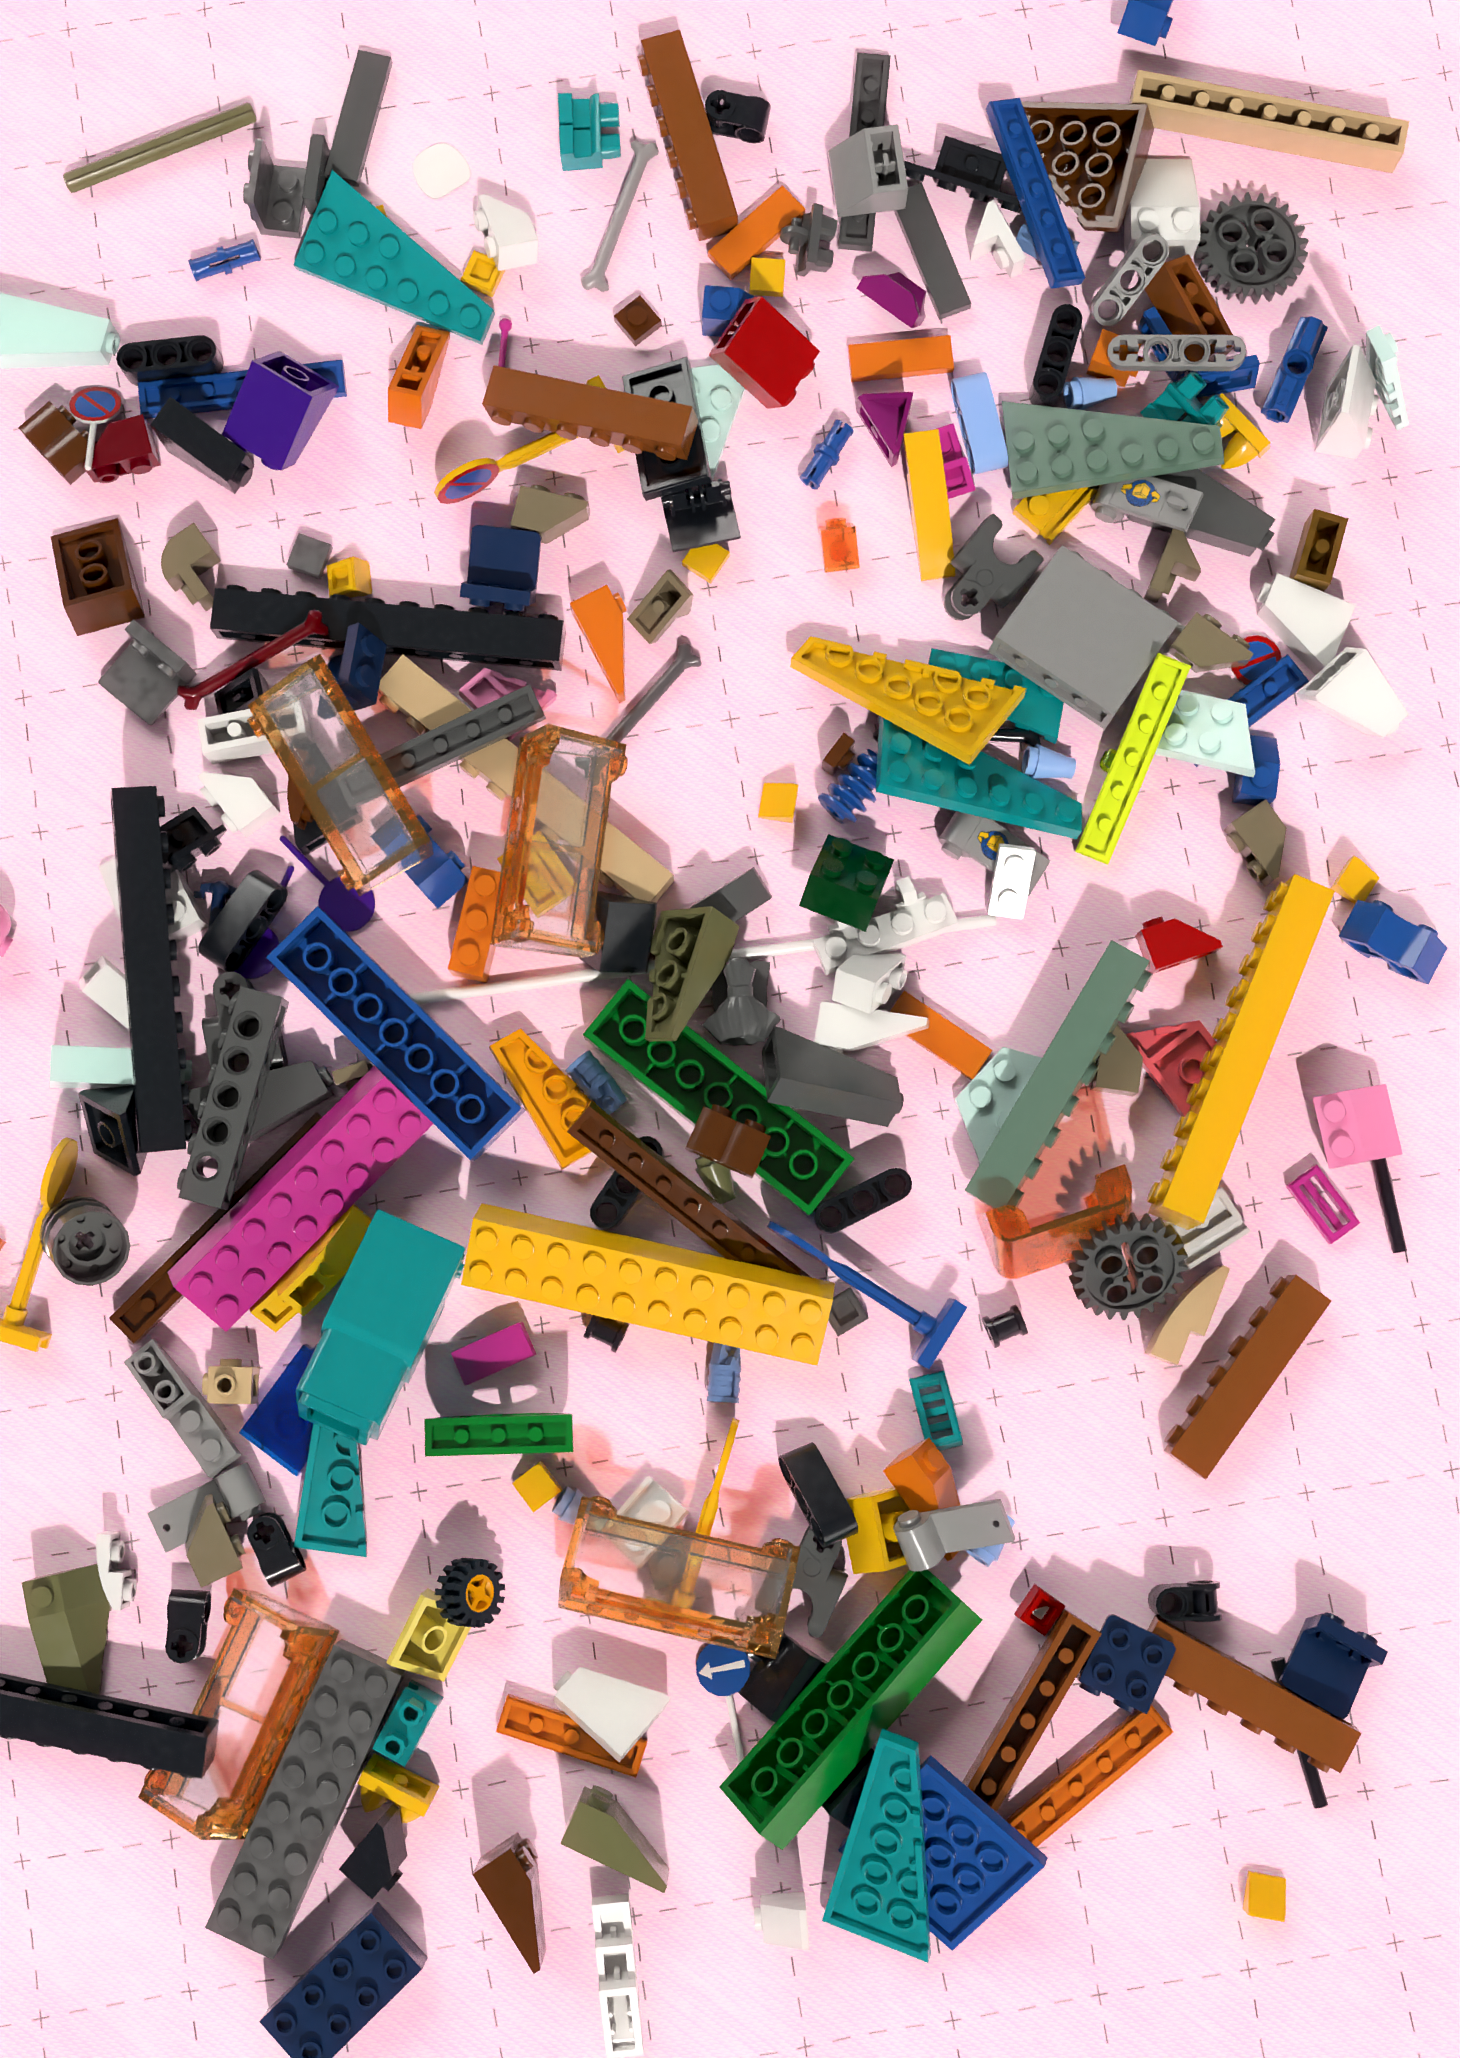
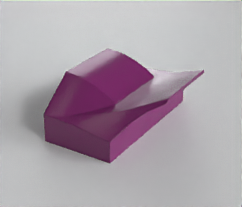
(897, 296)

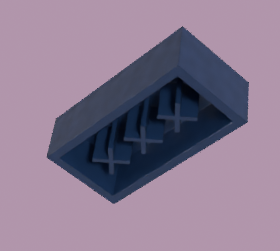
(345, 1987)

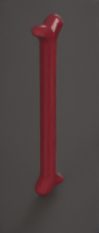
(312, 625)

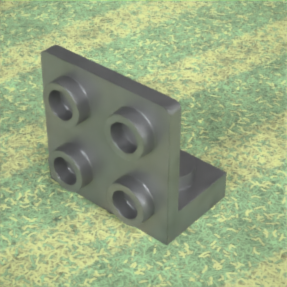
(274, 194)
(146, 675)

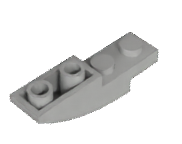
(183, 1407)

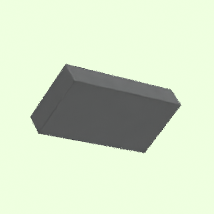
(314, 177)

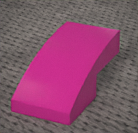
(956, 467)
(493, 1353)

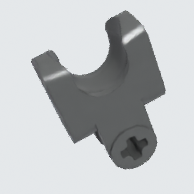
(984, 574)
(214, 1025)
(819, 1580)

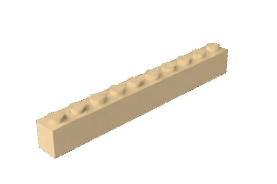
(431, 705)

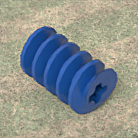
(852, 789)

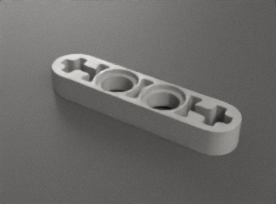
(1176, 345)

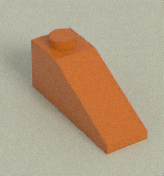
(417, 377)
(603, 627)
(924, 1480)

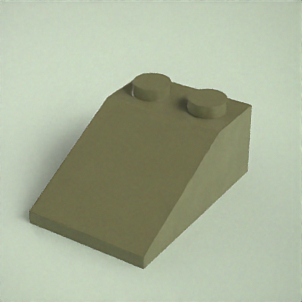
(609, 1836)

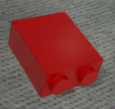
(765, 353)

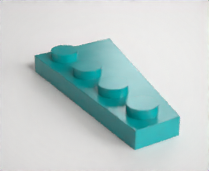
(1037, 710)
(332, 1497)

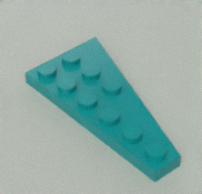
(372, 257)
(985, 788)
(883, 1864)

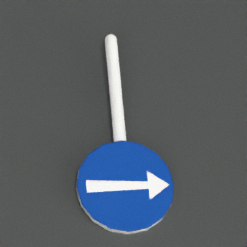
(723, 1674)

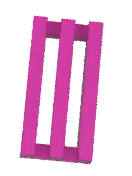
(1311, 1212)

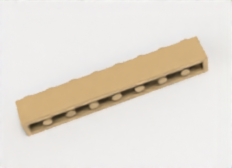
(1271, 121)

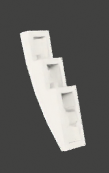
(617, 1976)

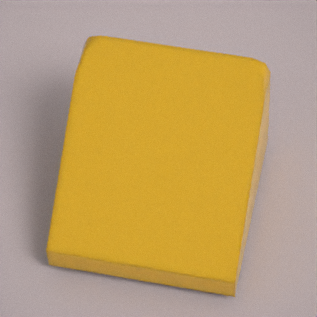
(349, 577)
(778, 801)
(1355, 880)
(537, 1486)
(1265, 1896)

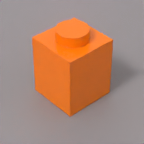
(1100, 366)

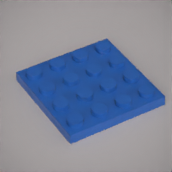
(970, 1856)

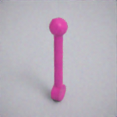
(505, 326)

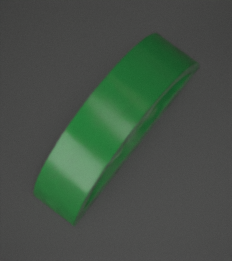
(499, 1434)

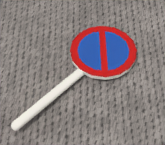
(94, 407)
(1265, 655)

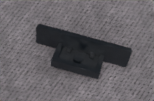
(969, 168)

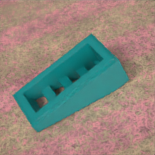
(930, 1380)

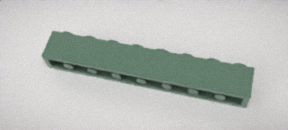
(1059, 1077)

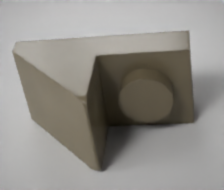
(1175, 560)
(661, 607)

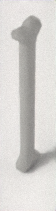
(596, 277)

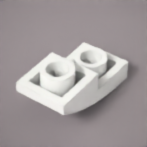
(116, 1582)

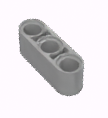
(1146, 271)

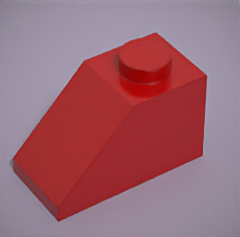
(1173, 943)

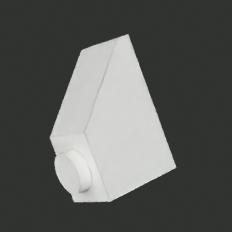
(783, 1920)

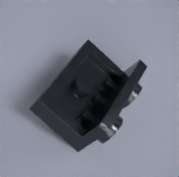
(188, 838)

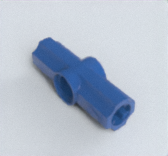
(1301, 354)

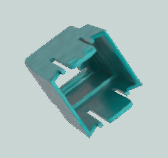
(378, 1327)

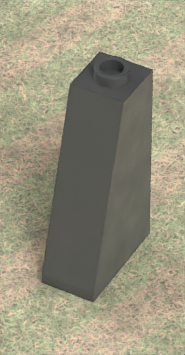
(1221, 517)
(826, 1081)
(285, 1096)

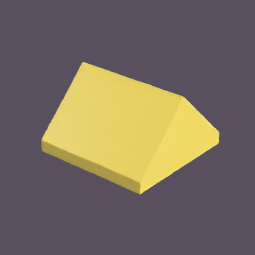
(427, 1640)

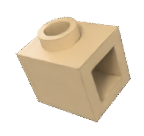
(231, 1383)

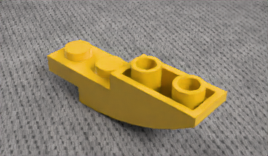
(314, 1272)

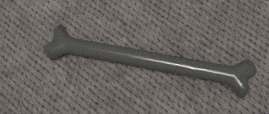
(684, 660)

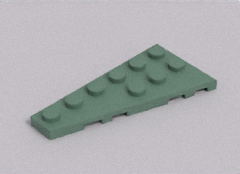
(1081, 448)

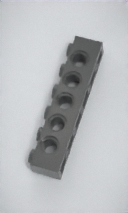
(239, 1118)

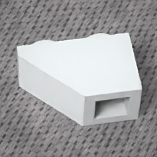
(506, 232)
(241, 799)
(869, 980)

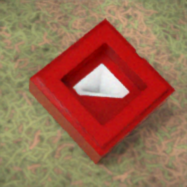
(1039, 1610)

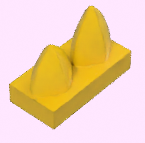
(1247, 441)
(387, 1780)

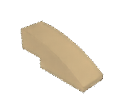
(1187, 1315)

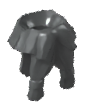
(741, 1004)

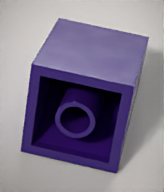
(278, 409)

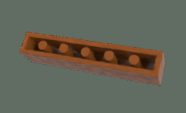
(688, 135)
(590, 413)
(1246, 1375)
(1257, 1700)
(1031, 1709)

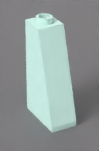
(52, 336)
(95, 1067)

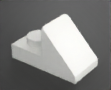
(997, 237)

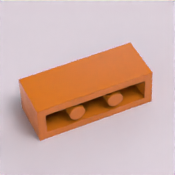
(472, 950)

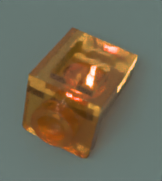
(839, 545)

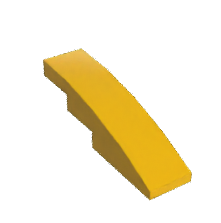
(929, 504)

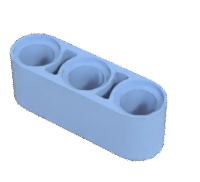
(979, 423)

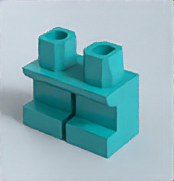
(581, 132)
(1180, 403)
(407, 1723)

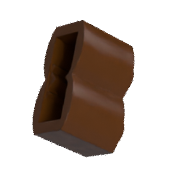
(58, 440)
(728, 1141)

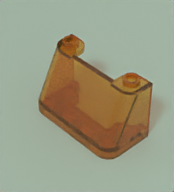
(1026, 1250)

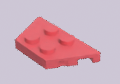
(1174, 1058)

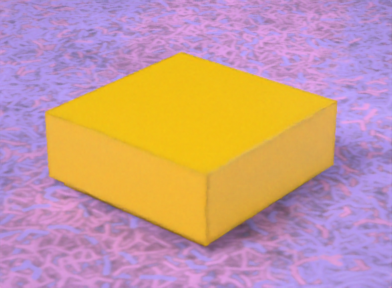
(482, 274)
(767, 277)
(706, 561)

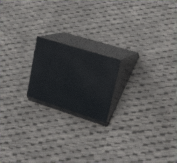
(627, 933)
(113, 1126)
(779, 1681)

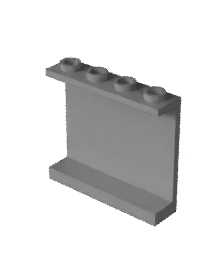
(1083, 636)

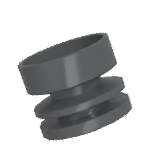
(94, 1257)

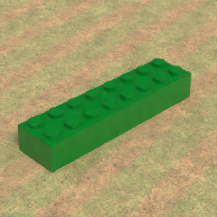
(694, 1075)
(849, 1705)

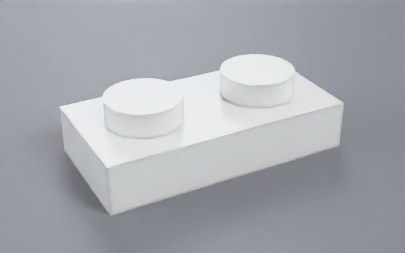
(1011, 881)

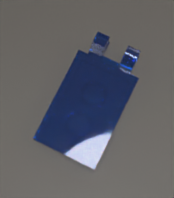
(276, 1422)

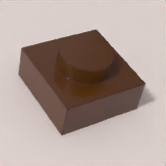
(637, 320)
(840, 755)

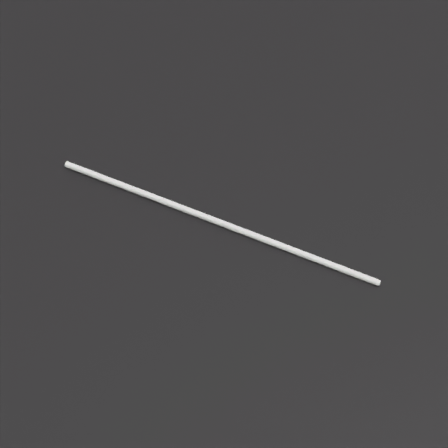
(593, 975)

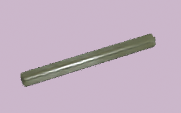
(159, 147)

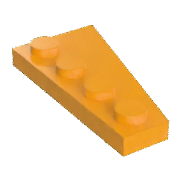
(545, 1093)

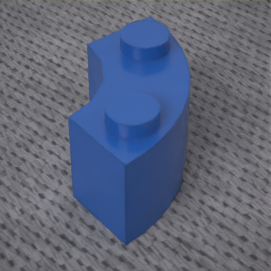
(1146, 20)
(438, 875)
(1382, 934)

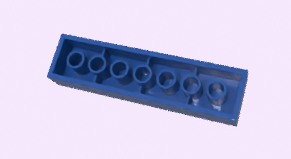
(396, 1034)

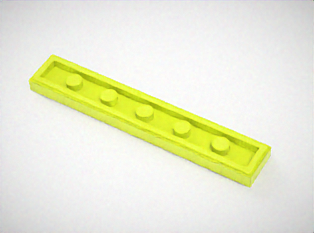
(1132, 758)

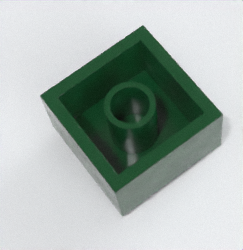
(846, 882)

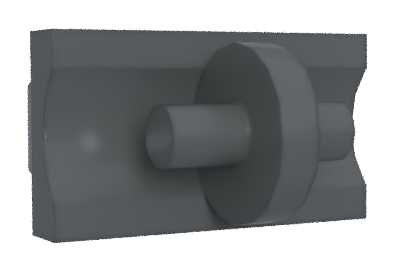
(804, 240)

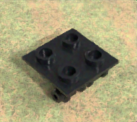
(701, 516)

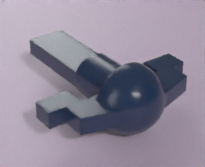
(219, 891)

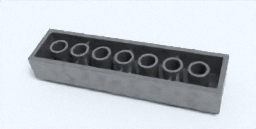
(305, 1799)

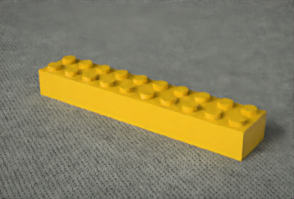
(1241, 1052)
(648, 1284)

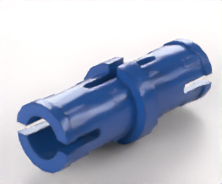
(247, 254)
(826, 454)

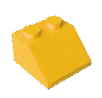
(875, 1544)

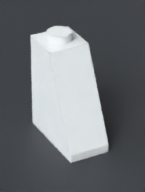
(1305, 619)
(1356, 694)
(107, 988)
(609, 1708)

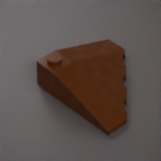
(1092, 155)

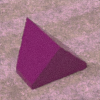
(886, 420)

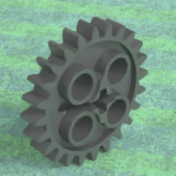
(1222, 256)
(1102, 1271)

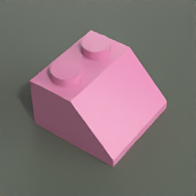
(1357, 1126)

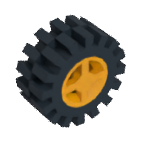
(478, 1580)

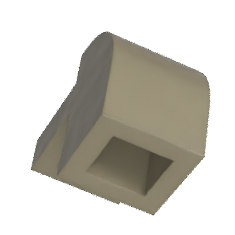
(184, 560)

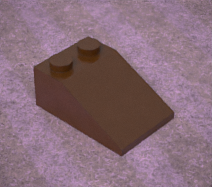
(96, 577)
(512, 1887)

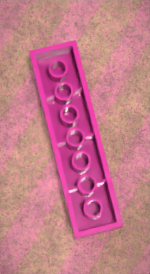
(299, 1199)

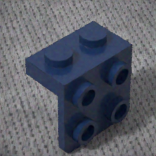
(502, 567)
(359, 666)
(1330, 1663)
(1126, 1664)

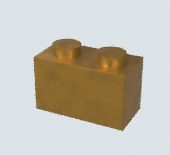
(1318, 549)

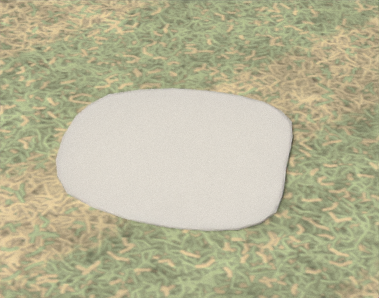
(440, 170)

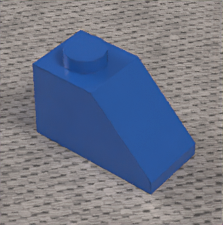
(720, 307)
(1265, 781)

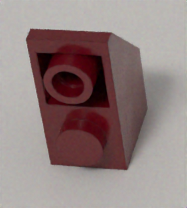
(124, 449)

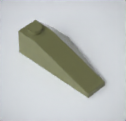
(689, 955)
(69, 1626)

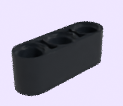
(1056, 342)
(156, 352)
(243, 921)
(880, 1196)
(622, 1201)
(818, 1494)

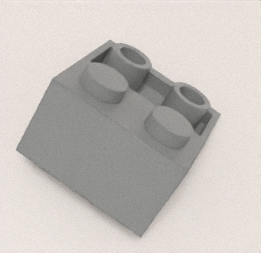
(869, 172)

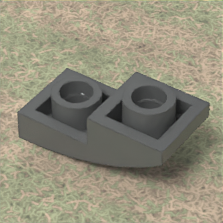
(738, 896)

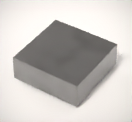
(309, 556)
(846, 1312)

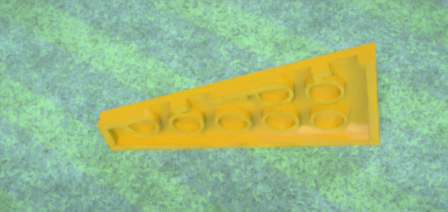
(916, 696)

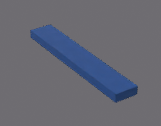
(1035, 193)
(217, 390)

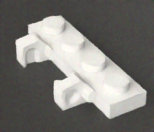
(910, 923)

